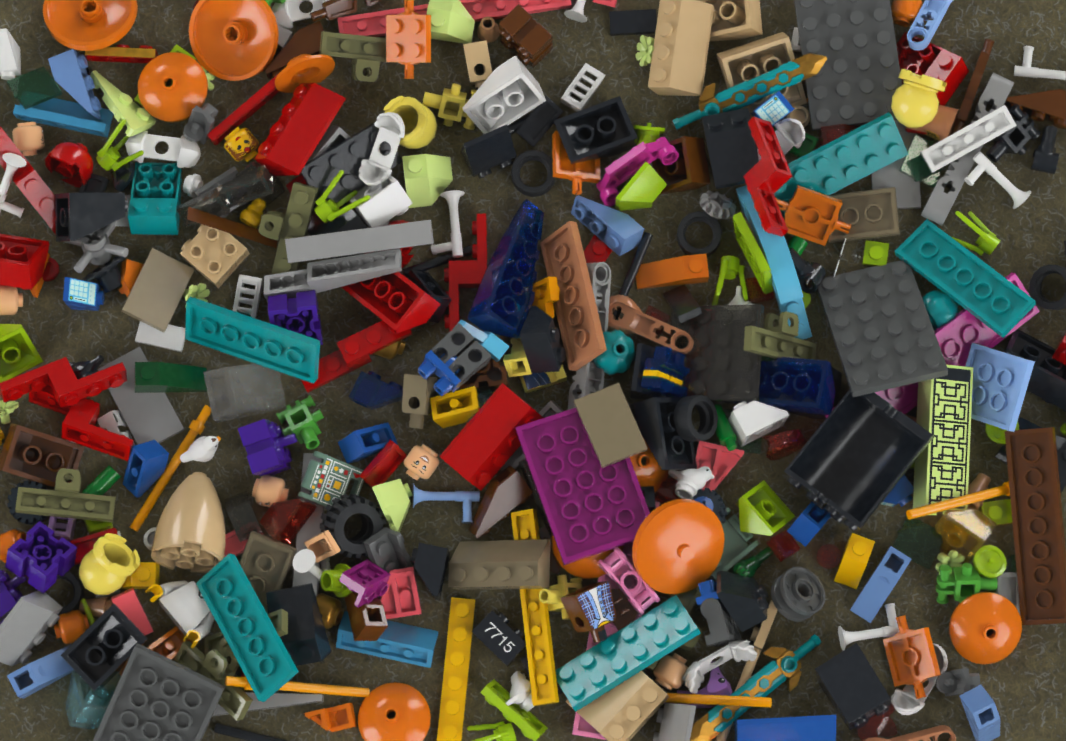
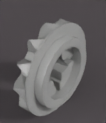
(711, 205)

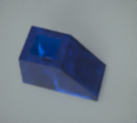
(374, 393)

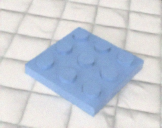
(998, 385)

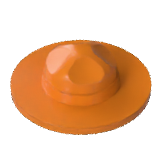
(304, 69)

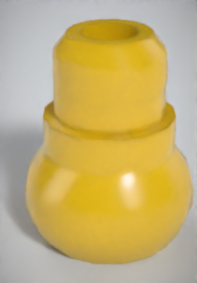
(252, 214)

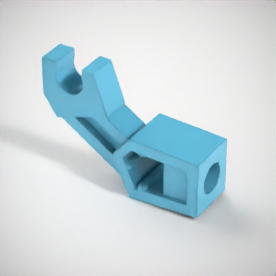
(488, 340)

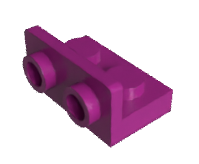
(366, 580)

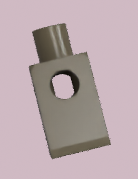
(416, 388)

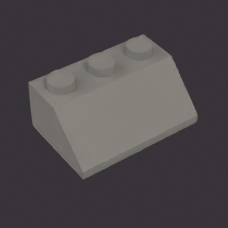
(26, 626)

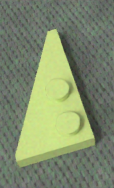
(123, 106)

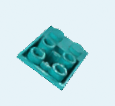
(155, 199)

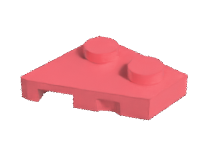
(718, 460)
(402, 594)

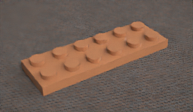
(576, 304)

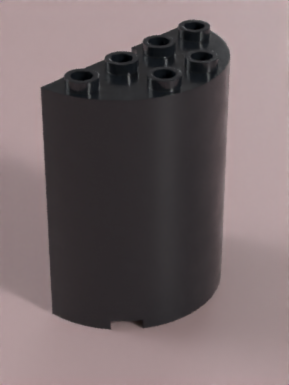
(857, 457)

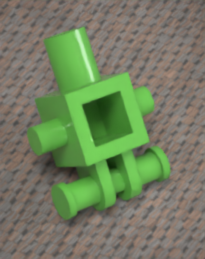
(302, 422)
(961, 583)

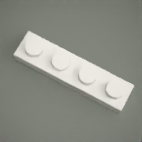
(968, 138)

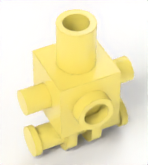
(450, 105)
(553, 595)

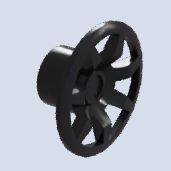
(108, 276)

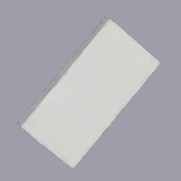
(171, 339)

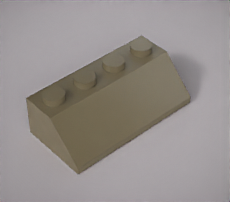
(500, 565)

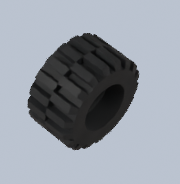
(338, 514)

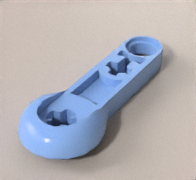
(930, 10)

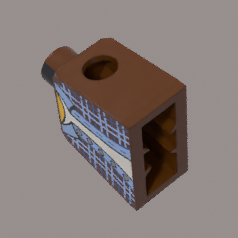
(591, 609)

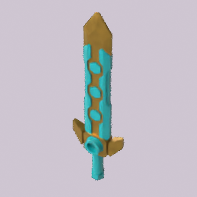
(754, 89)
(784, 665)

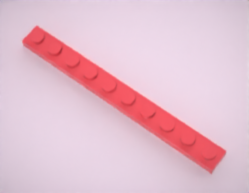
(374, 23)

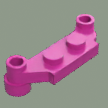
(630, 163)

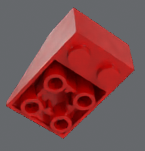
(935, 63)

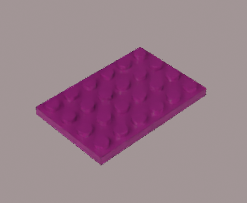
(584, 503)

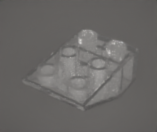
(243, 391)

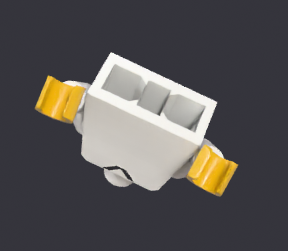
(185, 608)

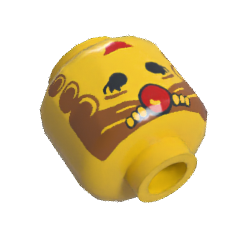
(241, 144)

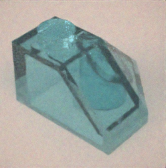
(84, 705)

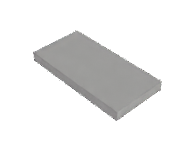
(889, 176)
(146, 414)

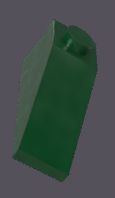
(168, 377)

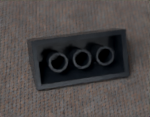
(1048, 374)

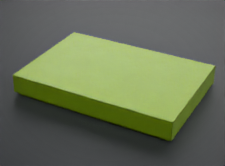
(752, 253)

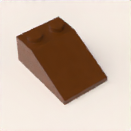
(37, 455)

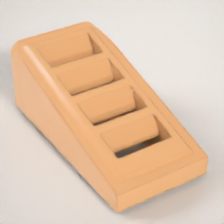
(323, 546)

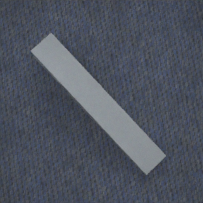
(359, 241)
(333, 273)
(309, 530)
(276, 701)

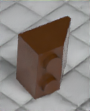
(689, 170)

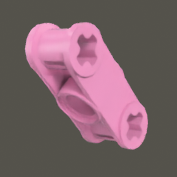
(617, 568)

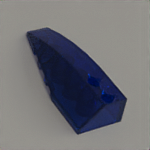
(509, 278)
(796, 385)

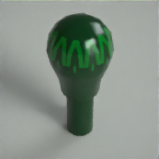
(749, 566)

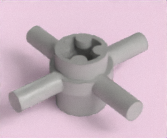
(97, 248)

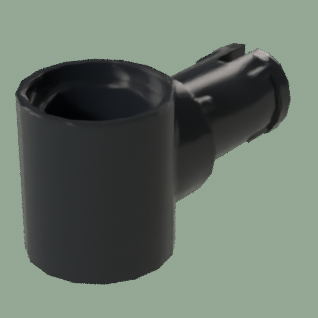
(1045, 155)
(809, 274)

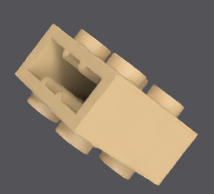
(214, 254)

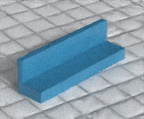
(66, 116)
(397, 642)

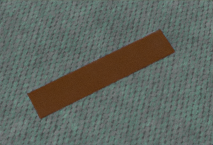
(229, 226)

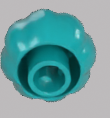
(940, 308)
(619, 353)

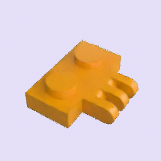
(546, 293)

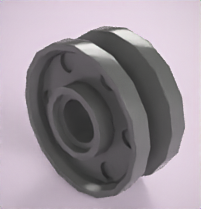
(798, 594)

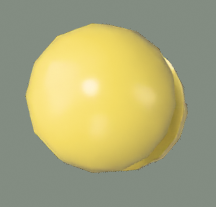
(916, 100)
(417, 119)
(108, 565)

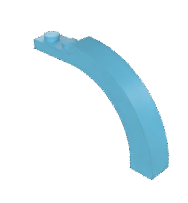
(783, 272)

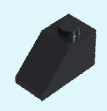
(431, 287)

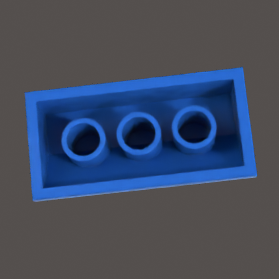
(787, 729)

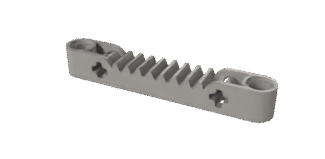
(940, 202)
(589, 377)

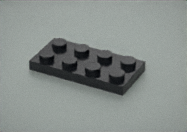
(345, 157)

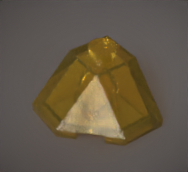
(964, 531)

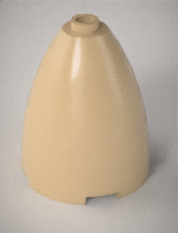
(191, 527)

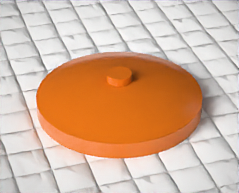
(89, 23)
(233, 37)
(678, 546)

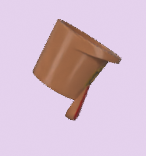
(940, 126)

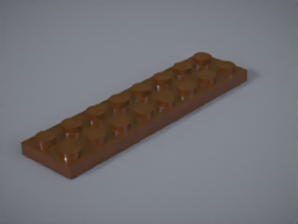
(1037, 525)

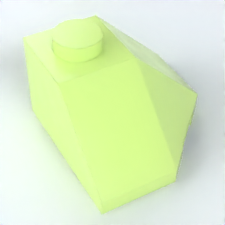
(450, 21)
(426, 178)
(394, 502)

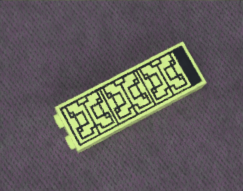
(945, 412)

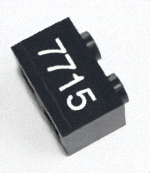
(500, 637)

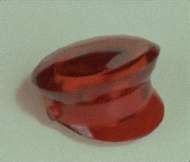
(784, 444)

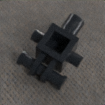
(1015, 138)

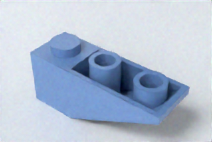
(71, 74)
(611, 226)
(880, 584)
(39, 673)
(981, 714)

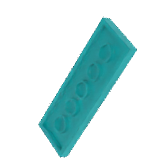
(846, 159)
(965, 278)
(252, 340)
(247, 627)
(626, 653)

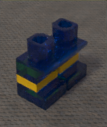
(665, 373)

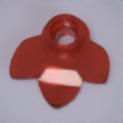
(879, 726)

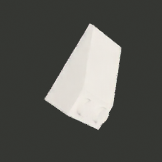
(9, 56)
(504, 96)

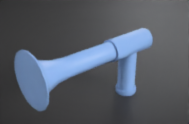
(466, 497)

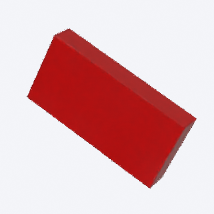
(383, 464)

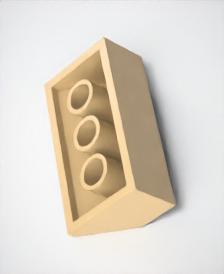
(680, 47)

